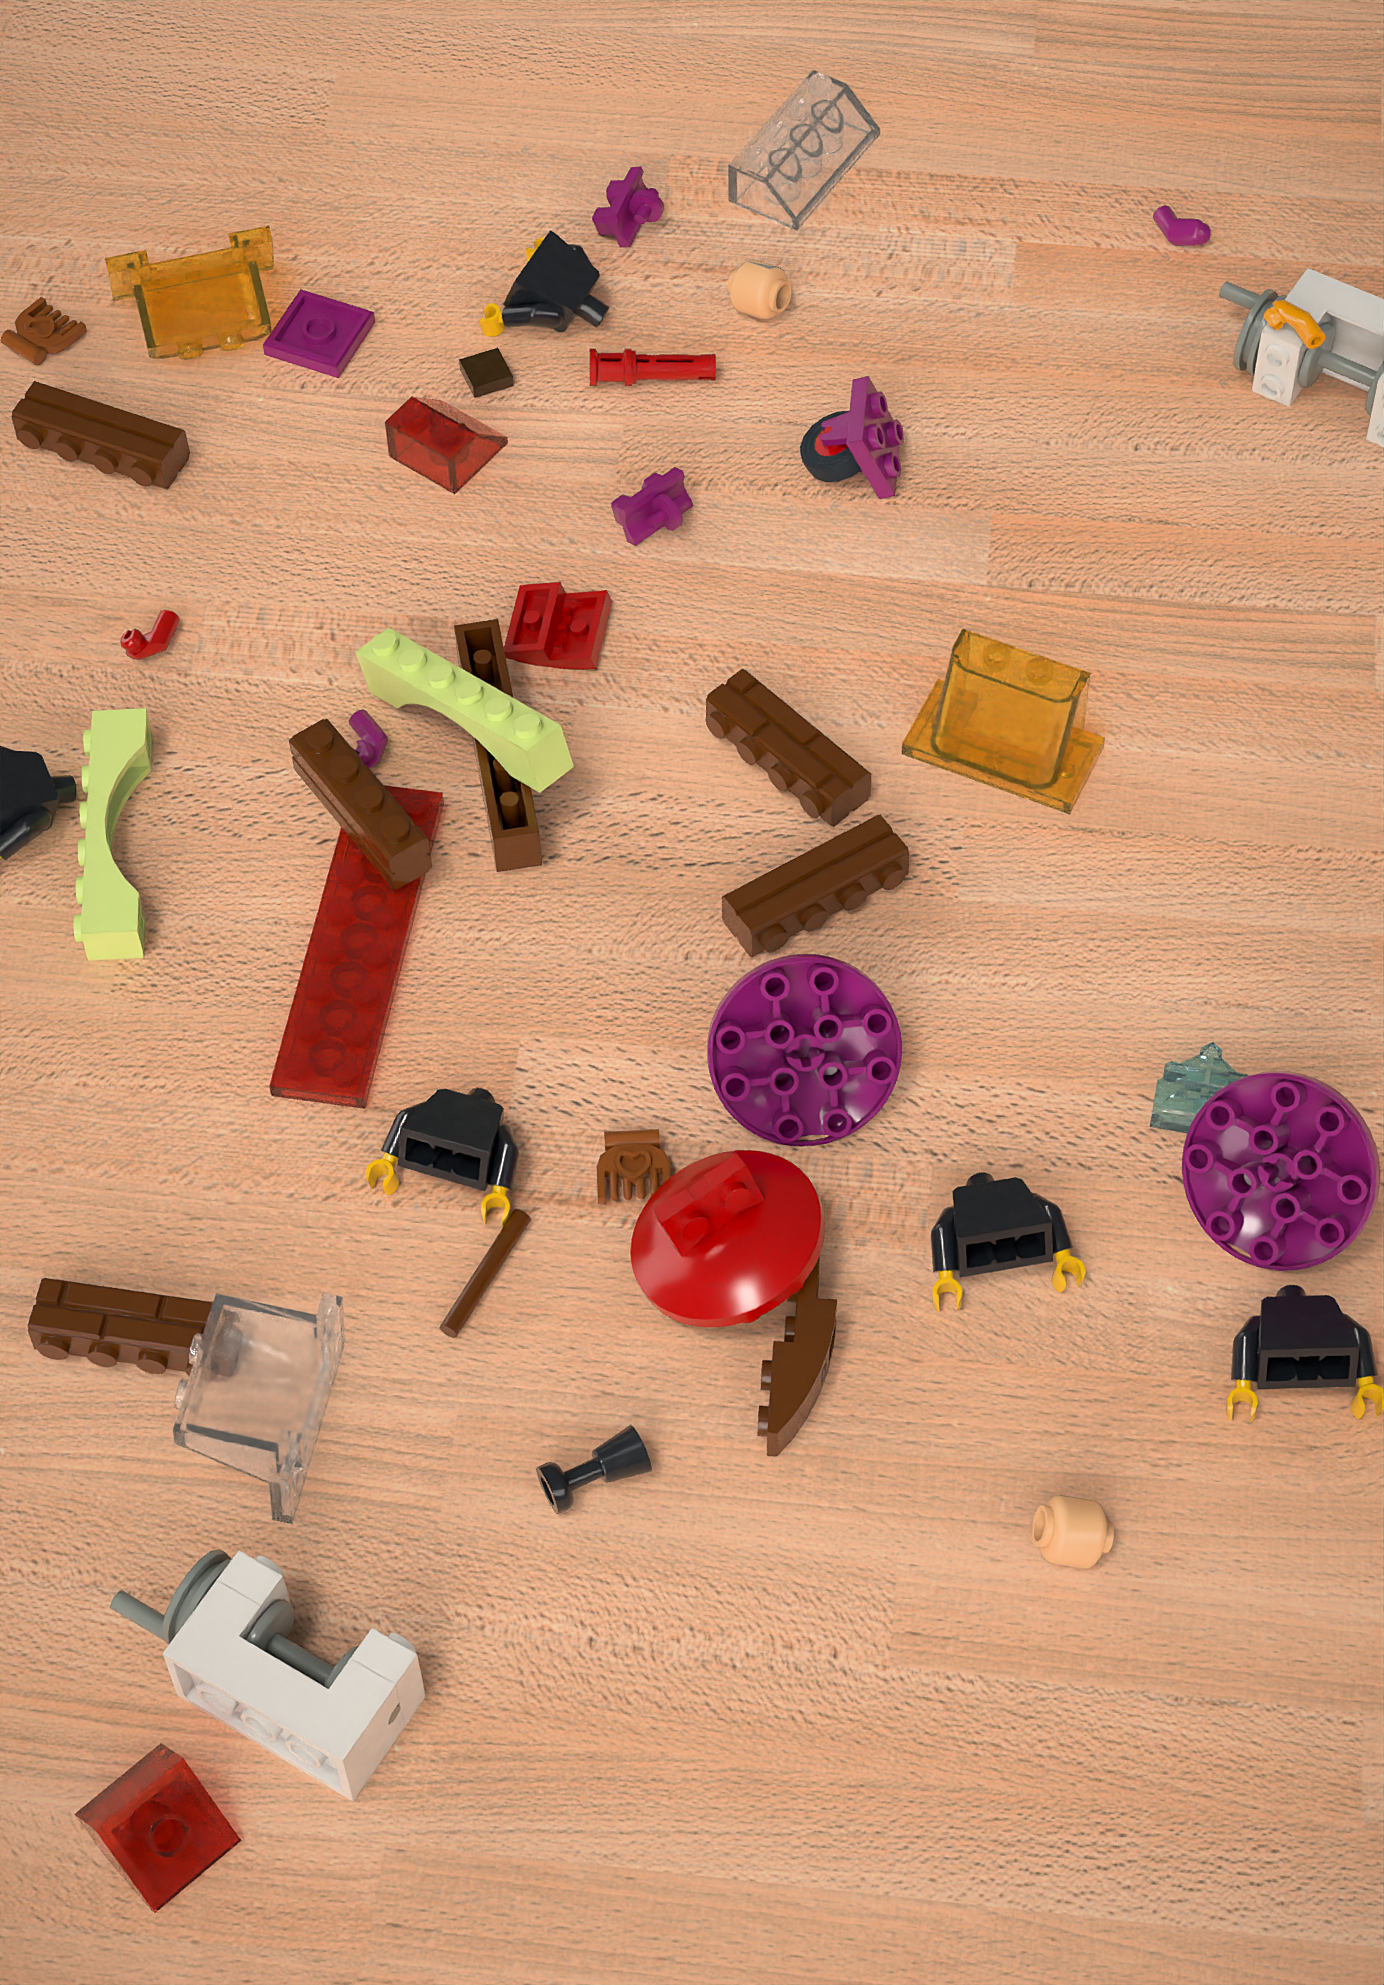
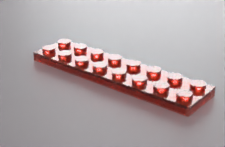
(351, 971)

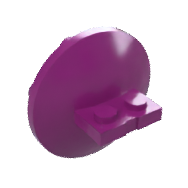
(804, 1049)
(1281, 1170)

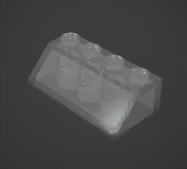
(802, 151)

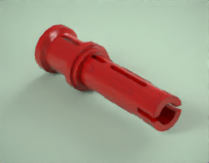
(629, 367)

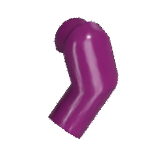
(1181, 230)
(372, 740)

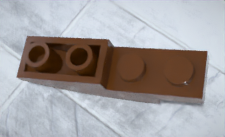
(797, 1365)

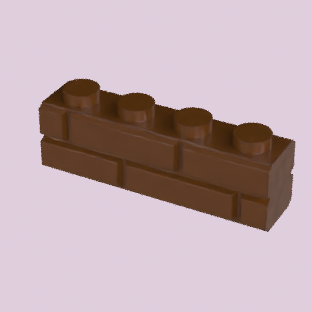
(100, 435)
(787, 748)
(360, 804)
(815, 886)
(115, 1325)

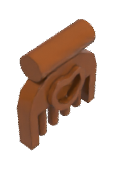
(38, 333)
(632, 1158)

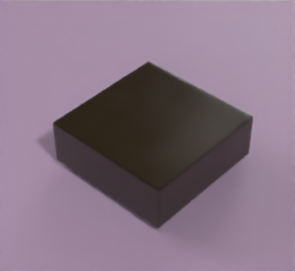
(486, 372)

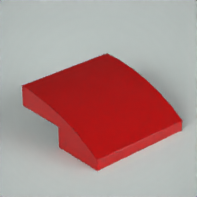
(557, 627)

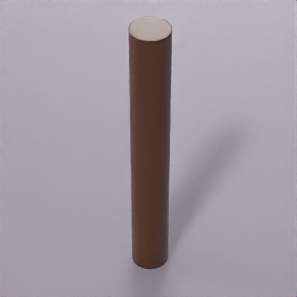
(485, 1273)

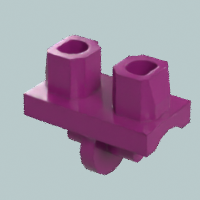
(629, 208)
(653, 507)

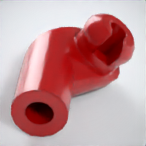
(153, 642)

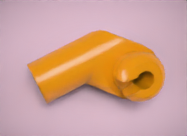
(1299, 319)

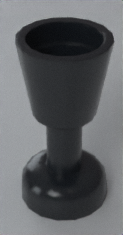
(612, 1461)

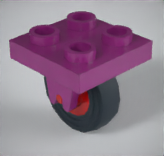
(857, 441)

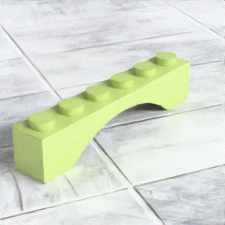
(519, 737)
(118, 762)

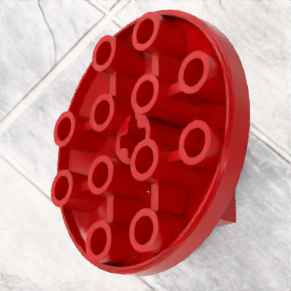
(728, 1238)

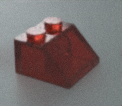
(440, 442)
(158, 1826)

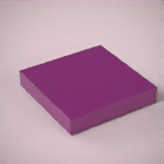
(319, 333)

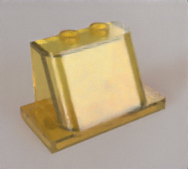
(198, 298)
(1008, 722)

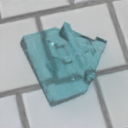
(1188, 1087)

